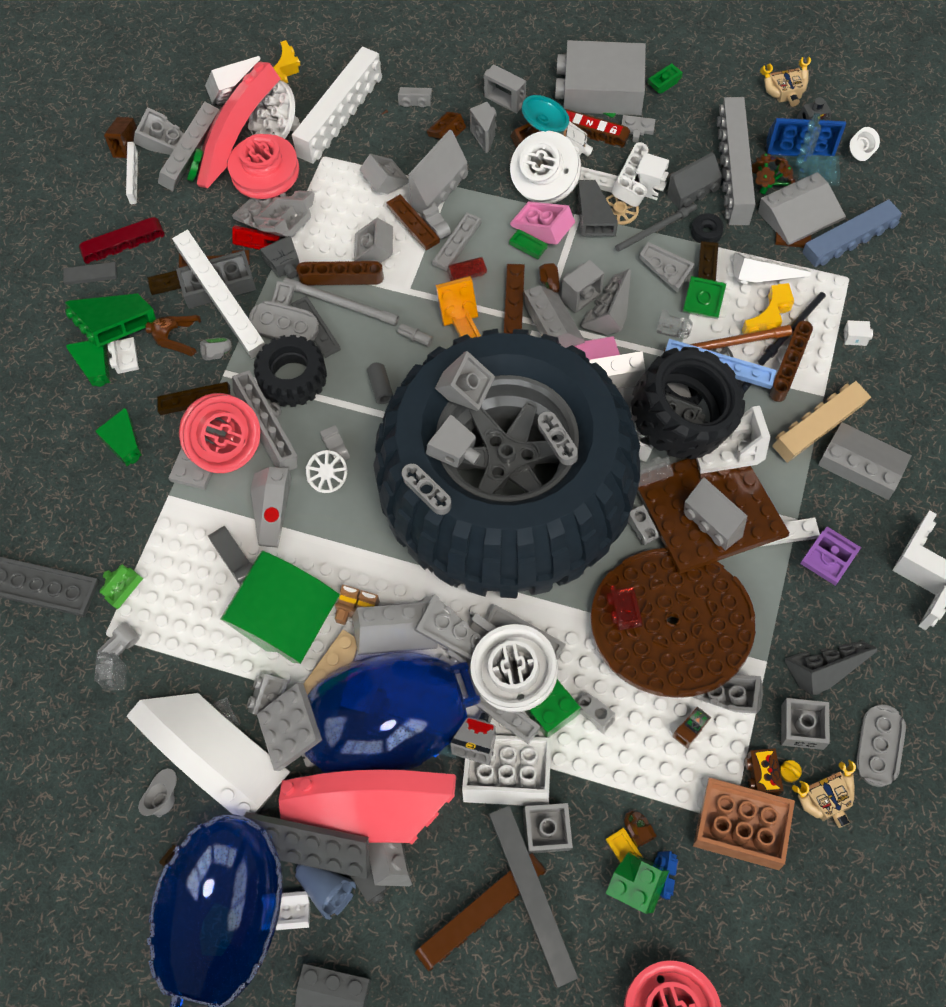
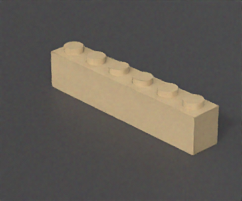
(821, 421)

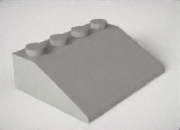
(437, 174)
(801, 208)
(865, 461)

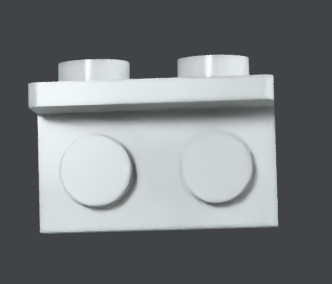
(123, 355)

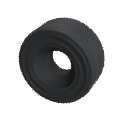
(707, 220)

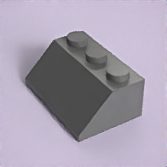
(694, 181)
(330, 988)

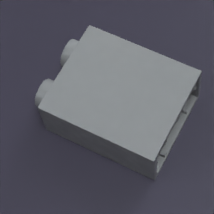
(602, 77)

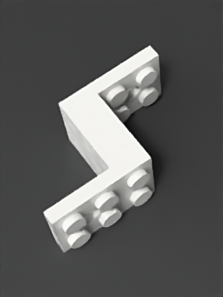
(925, 570)

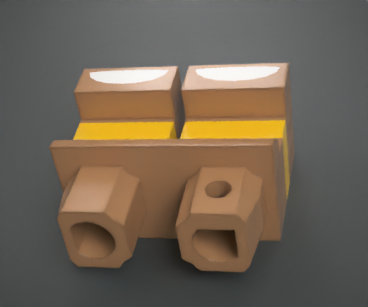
(351, 599)

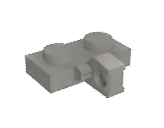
(638, 126)

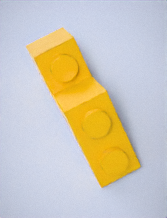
(288, 62)
(780, 301)

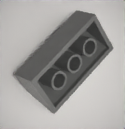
(232, 270)

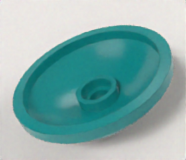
(545, 114)

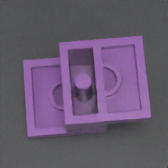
(830, 555)

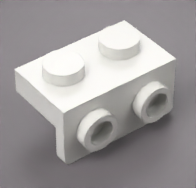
(294, 911)

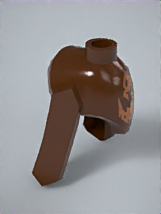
(161, 327)

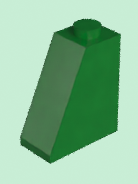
(91, 361)
(120, 437)

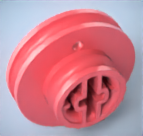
(263, 166)
(228, 451)
(680, 983)

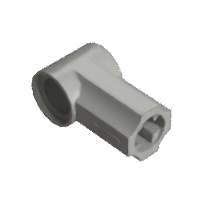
(123, 638)

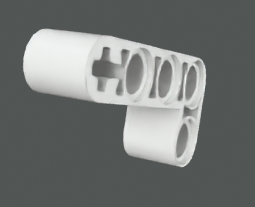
(625, 186)

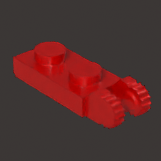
(251, 237)

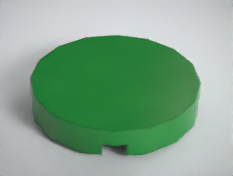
(194, 164)

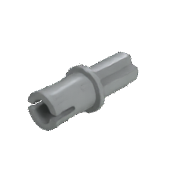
(415, 335)

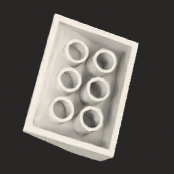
(226, 79)
(515, 776)

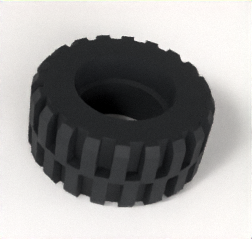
(286, 351)

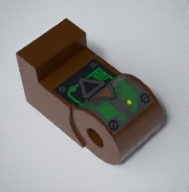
(691, 727)

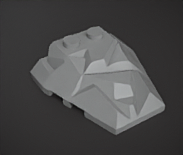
(277, 215)

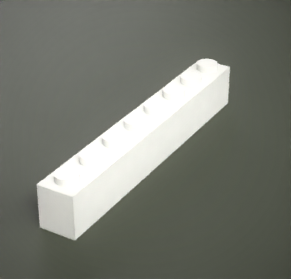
(219, 293)

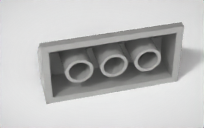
(552, 316)
(390, 629)

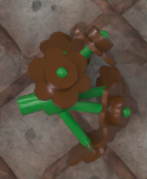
(766, 177)

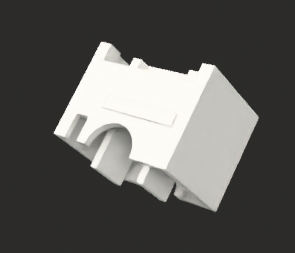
(652, 174)

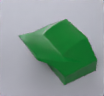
(665, 78)

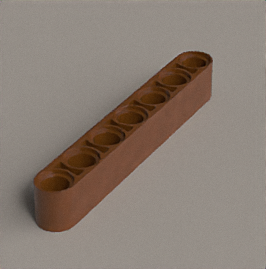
(471, 918)

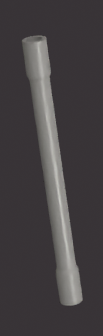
(384, 316)

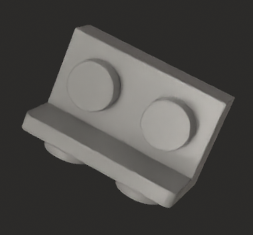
(414, 96)
(266, 691)

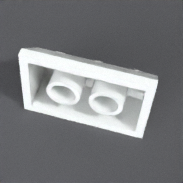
(623, 369)

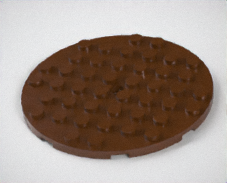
(680, 659)

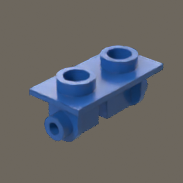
(668, 861)

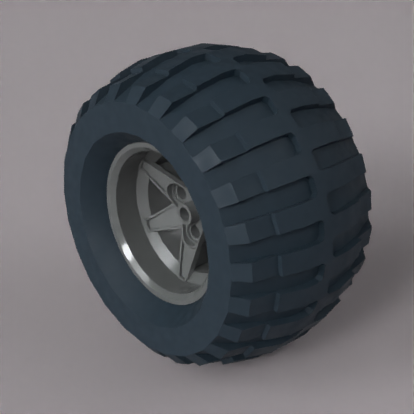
(525, 537)

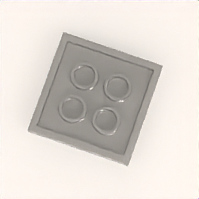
(289, 727)

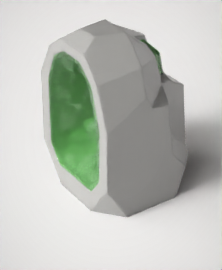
(214, 348)

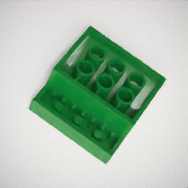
(280, 607)

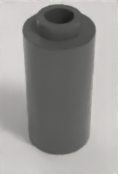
(379, 383)

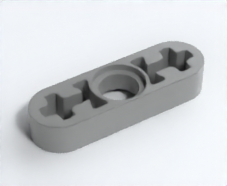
(557, 447)
(428, 498)

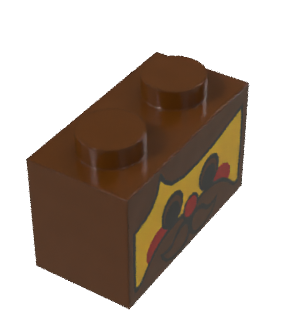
(764, 771)

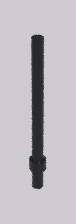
(772, 349)

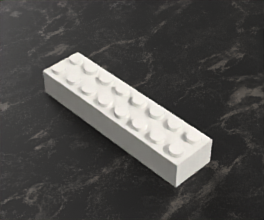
(337, 105)

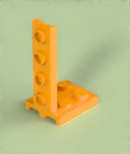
(458, 305)

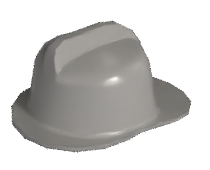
(159, 795)

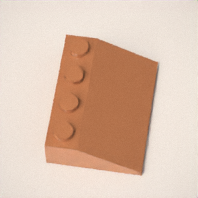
(744, 824)

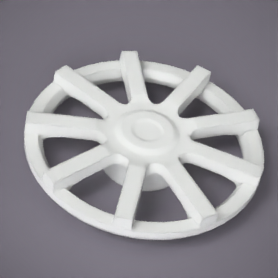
(326, 471)

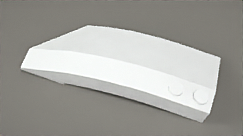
(209, 750)

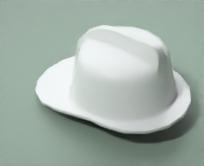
(864, 143)

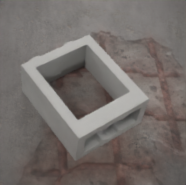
(515, 84)

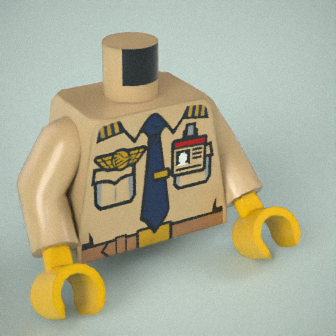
(787, 84)
(829, 796)

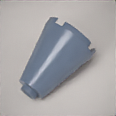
(326, 889)

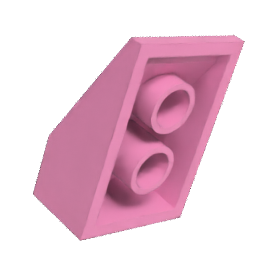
(544, 221)

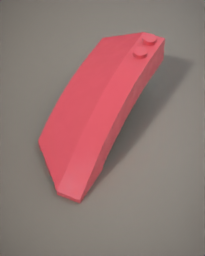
(231, 120)
(368, 803)

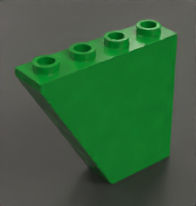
(109, 317)

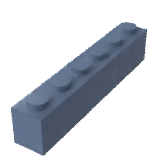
(852, 233)

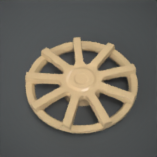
(620, 208)

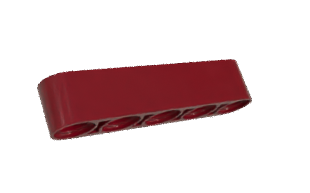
(121, 239)

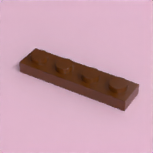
(413, 222)

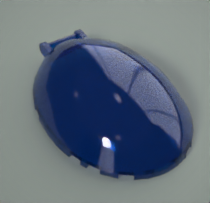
(388, 712)
(215, 912)

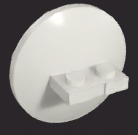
(275, 112)

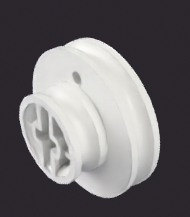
(545, 182)
(495, 655)

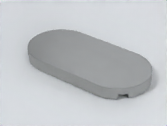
(278, 319)
(880, 745)

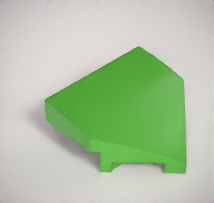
(119, 585)

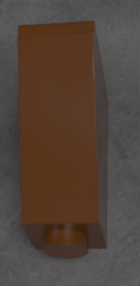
(119, 134)

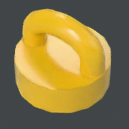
(790, 771)

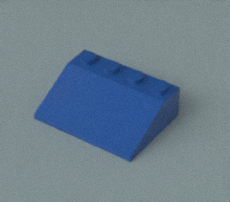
(788, 135)

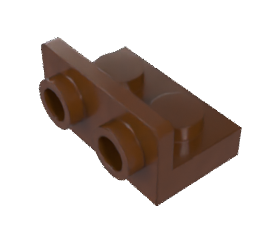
(449, 121)

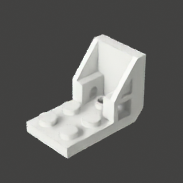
(742, 448)

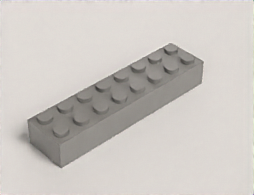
(735, 161)

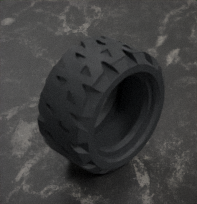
(708, 377)

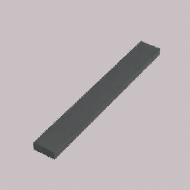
(533, 896)

